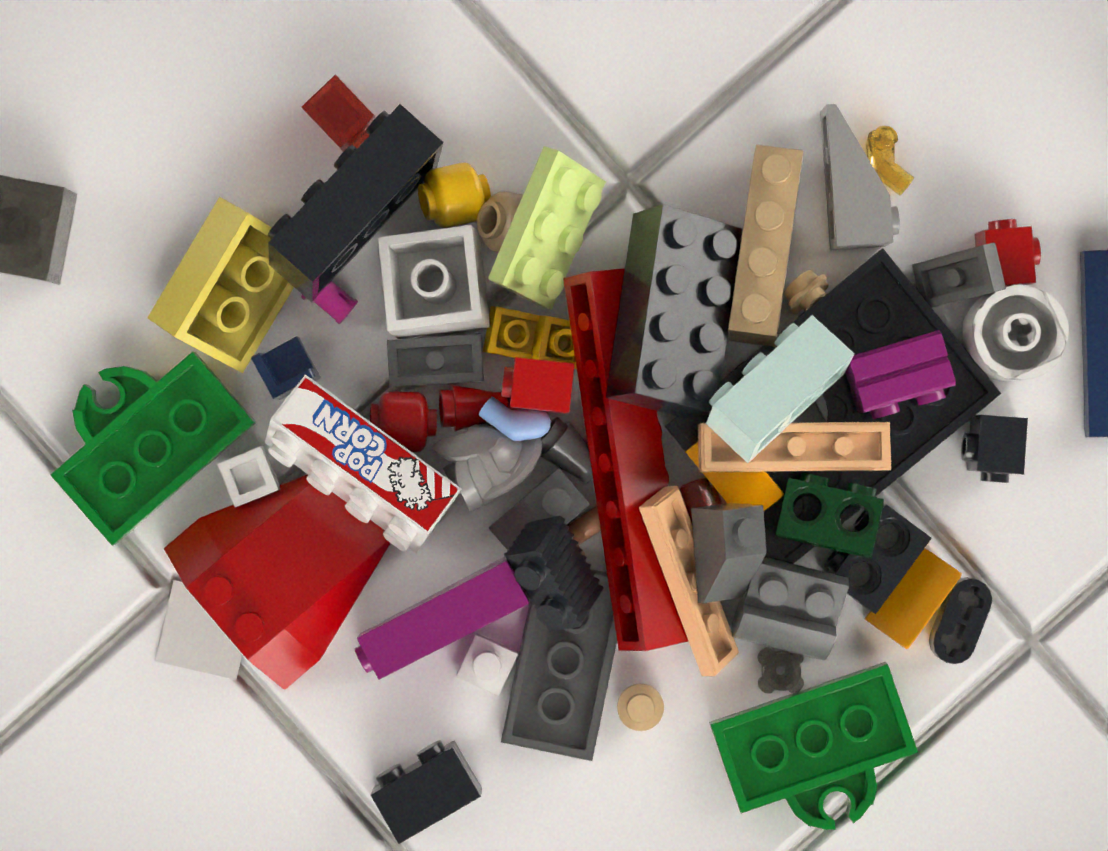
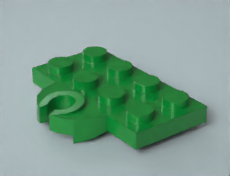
(147, 442)
(816, 745)

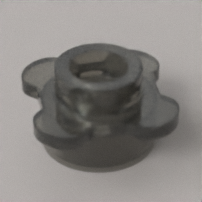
(789, 680)

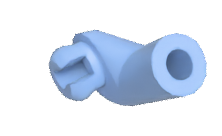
(515, 424)

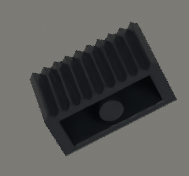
(554, 573)

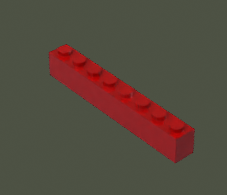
(625, 470)

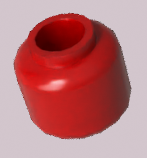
(405, 418)

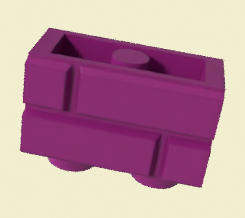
(900, 373)

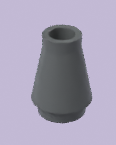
(567, 450)

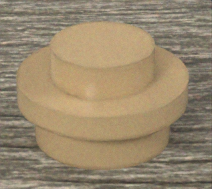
(640, 707)

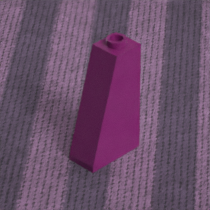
(441, 619)

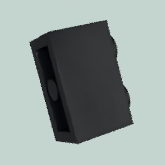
(425, 790)

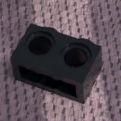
(886, 565)

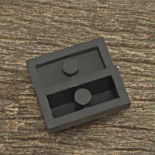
(791, 608)

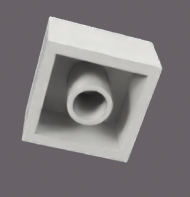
(433, 282)

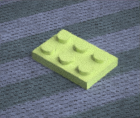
(547, 228)

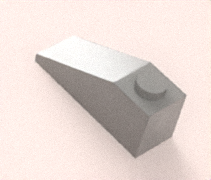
(855, 195)

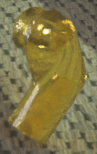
(881, 154)

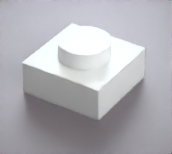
(248, 476)
(487, 664)

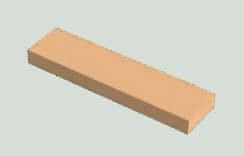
(804, 449)
(674, 546)

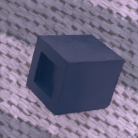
(285, 367)

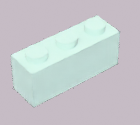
(778, 387)

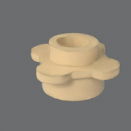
(805, 291)

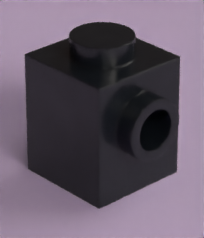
(995, 446)

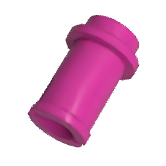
(335, 302)

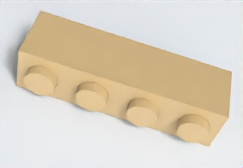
(765, 245)

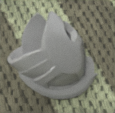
(487, 462)

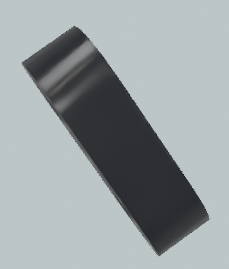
(970, 626)

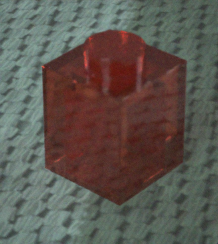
(339, 114)

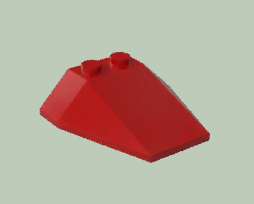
(279, 573)

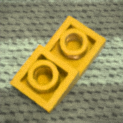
(528, 336)

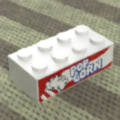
(359, 465)

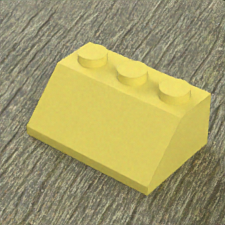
(224, 288)

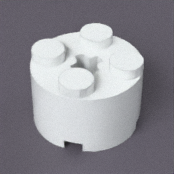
(1036, 349)

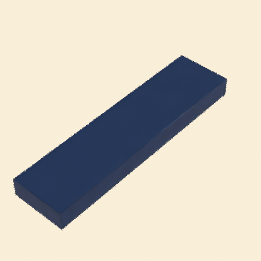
(1095, 340)

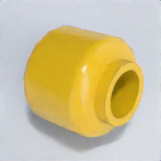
(453, 195)

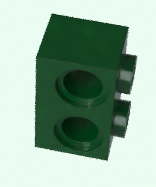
(827, 529)

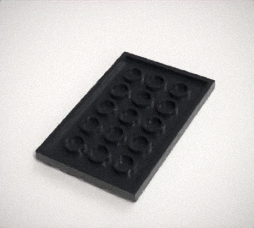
(865, 313)

